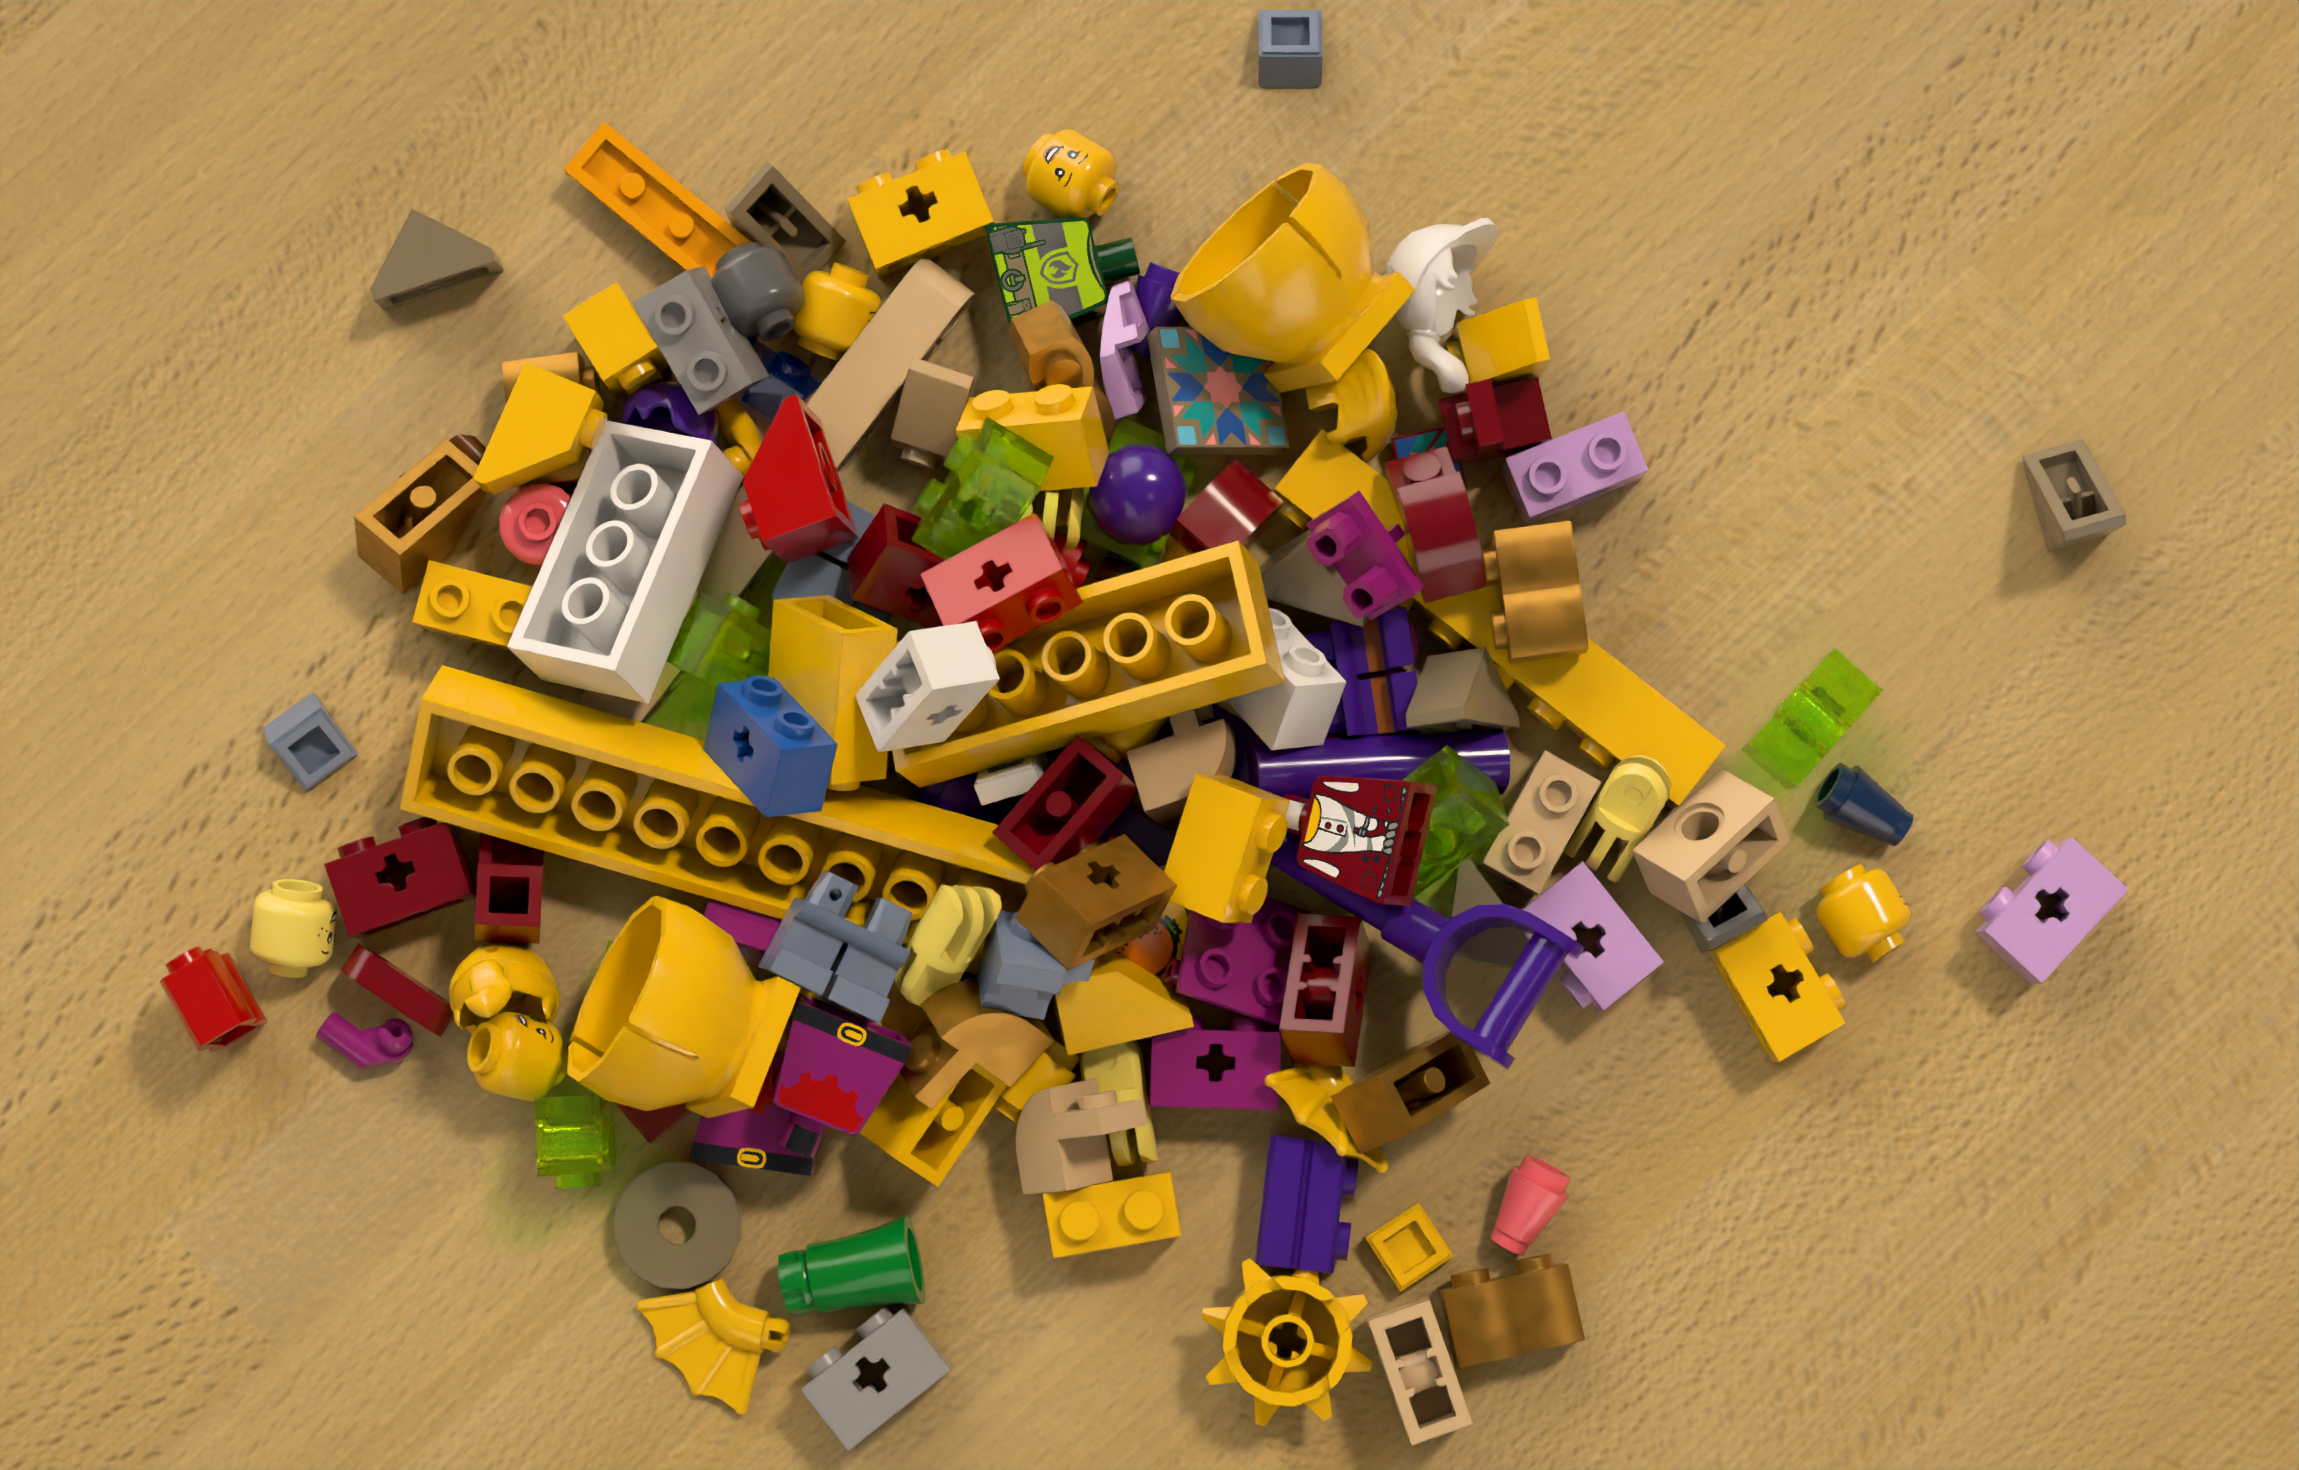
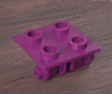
(1238, 963)

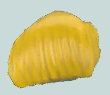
(1364, 404)

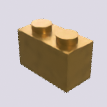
(1409, 1091)

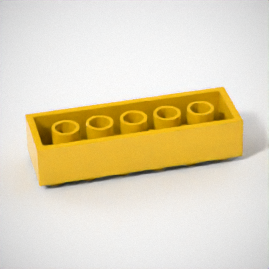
(1118, 660)

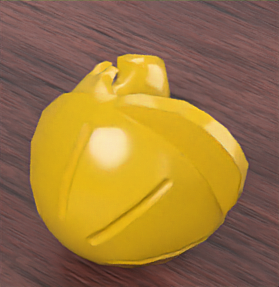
(502, 980)

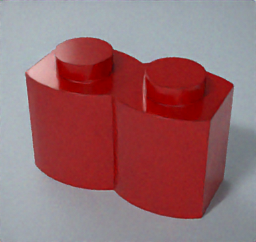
(211, 998)

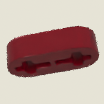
(398, 989)

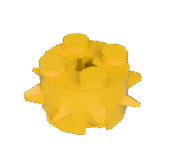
(1253, 1357)

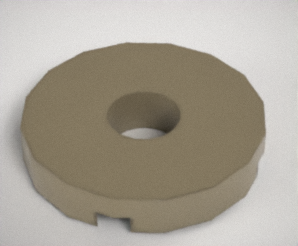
(639, 1232)

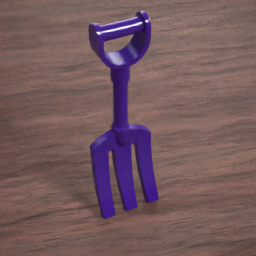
(1411, 928)

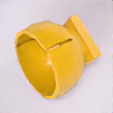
(1291, 281)
(678, 1017)

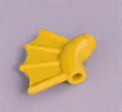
(1309, 1094)
(714, 1340)

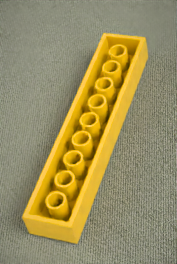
(669, 813)

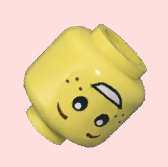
(293, 927)

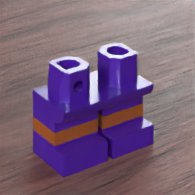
(1377, 648)

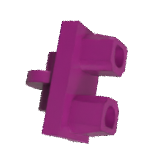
(1363, 556)

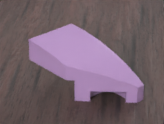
(1123, 327)

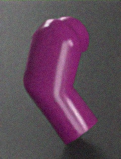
(367, 1047)

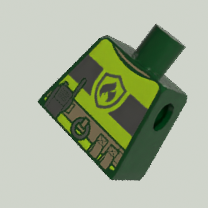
(1057, 263)

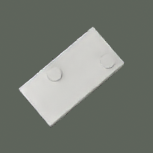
(626, 561)

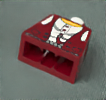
(1364, 833)

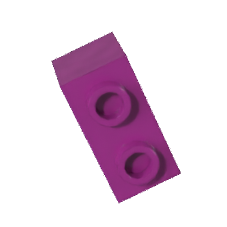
(1179, 1083)

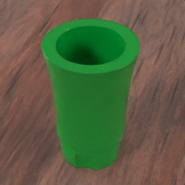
(854, 1271)

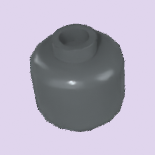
(758, 290)

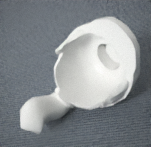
(1439, 268)

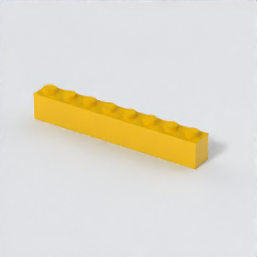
(1585, 692)

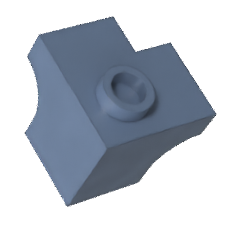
(1020, 972)

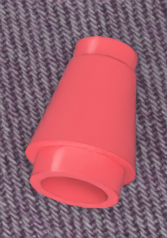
(1529, 1203)

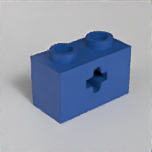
(770, 746)

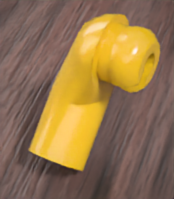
(740, 433)

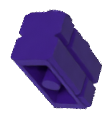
(1304, 1205)

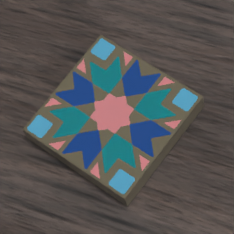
(1214, 397)

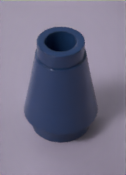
(1862, 805)

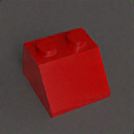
(795, 488)

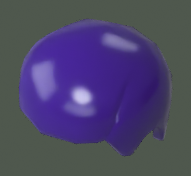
(668, 409)
(1138, 495)

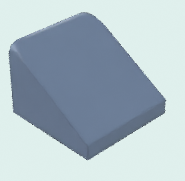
(1289, 48)
(309, 741)

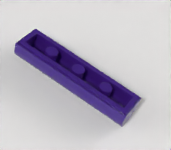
(1374, 757)

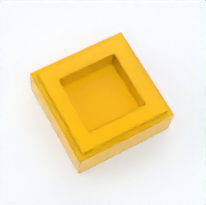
(1409, 1246)

